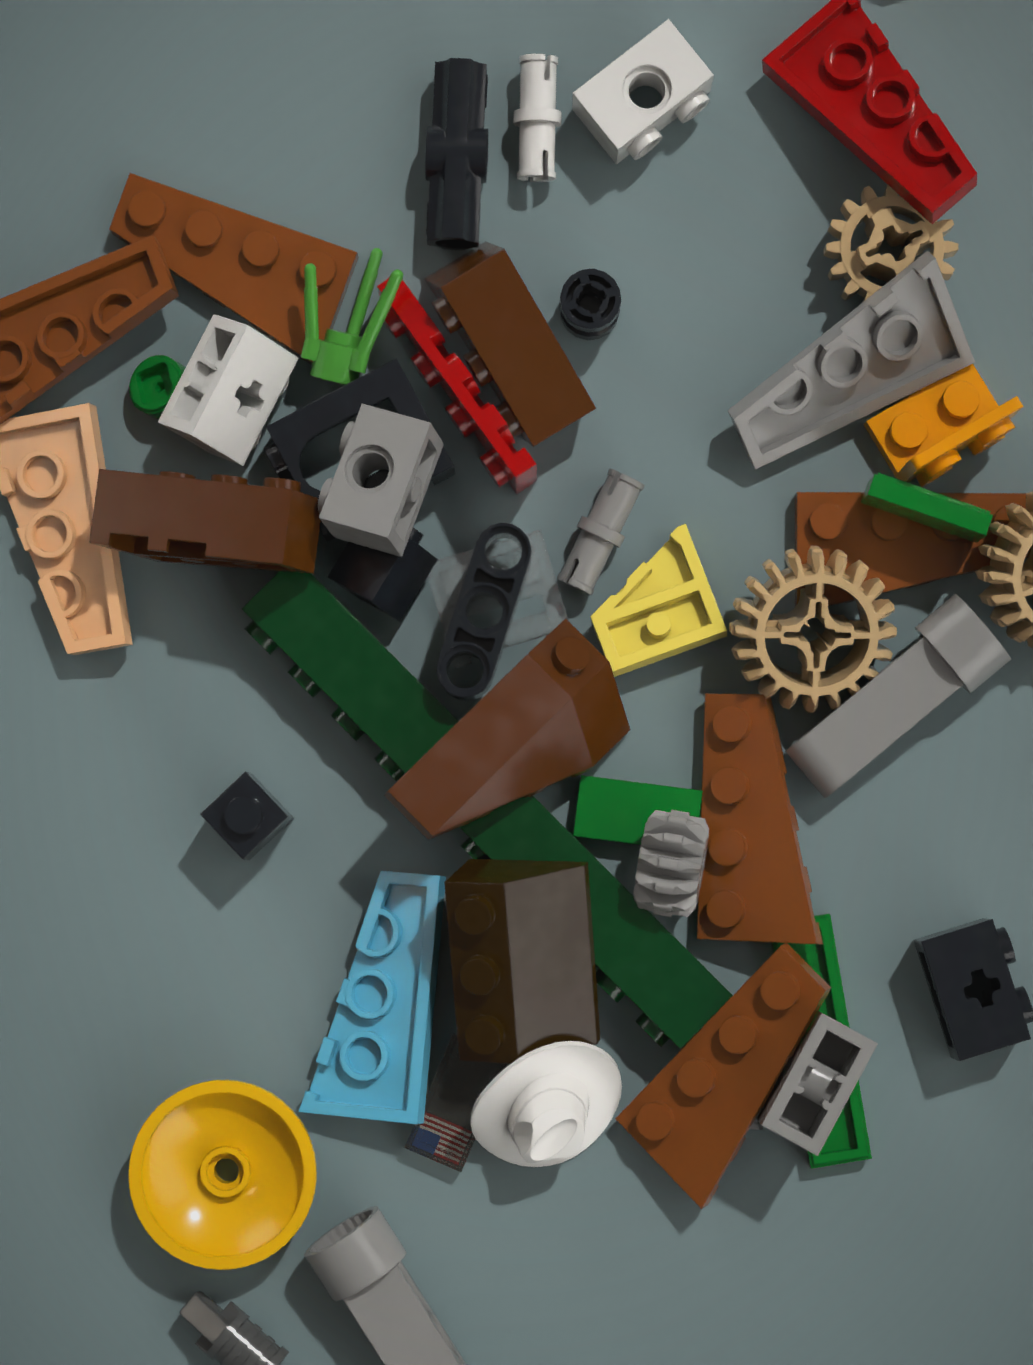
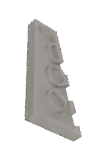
(866, 361)

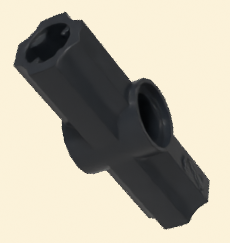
(456, 154)

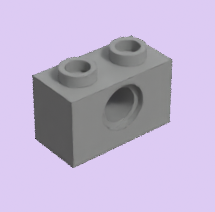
(387, 513)

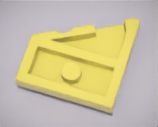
(660, 609)

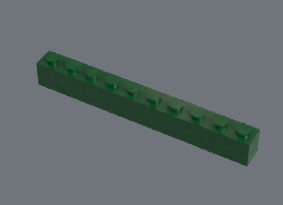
(406, 721)

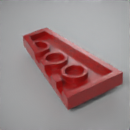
(857, 90)
(467, 409)

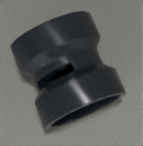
(592, 315)

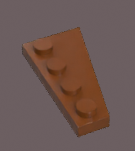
(238, 258)
(75, 316)

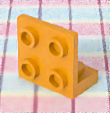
(931, 426)

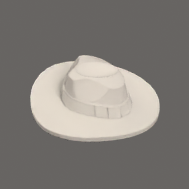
(548, 1104)

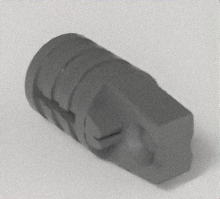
(230, 1334)

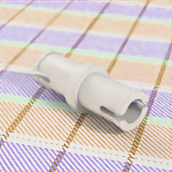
(537, 118)

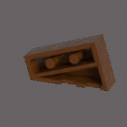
(509, 343)
(207, 521)

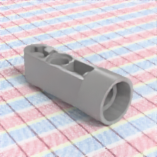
(950, 654)
(365, 1269)

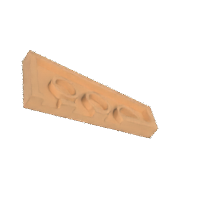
(51, 485)

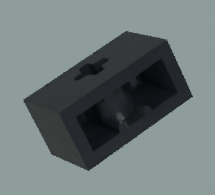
(966, 1023)

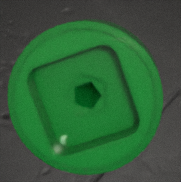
(154, 384)

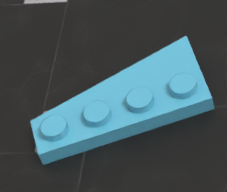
(382, 1030)

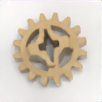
(881, 225)

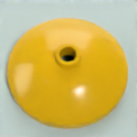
(187, 1202)

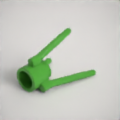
(341, 353)

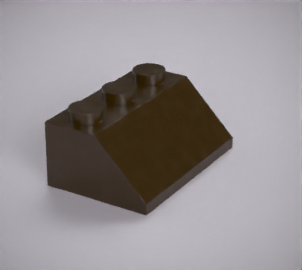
(521, 957)

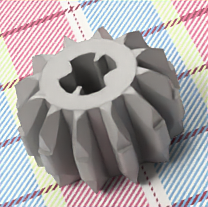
(671, 863)

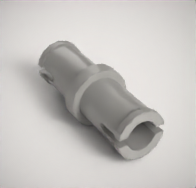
(600, 531)

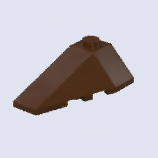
(529, 731)

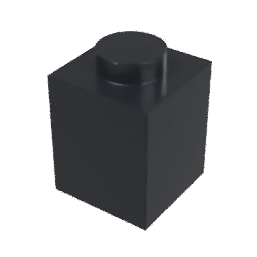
(384, 578)
(247, 816)

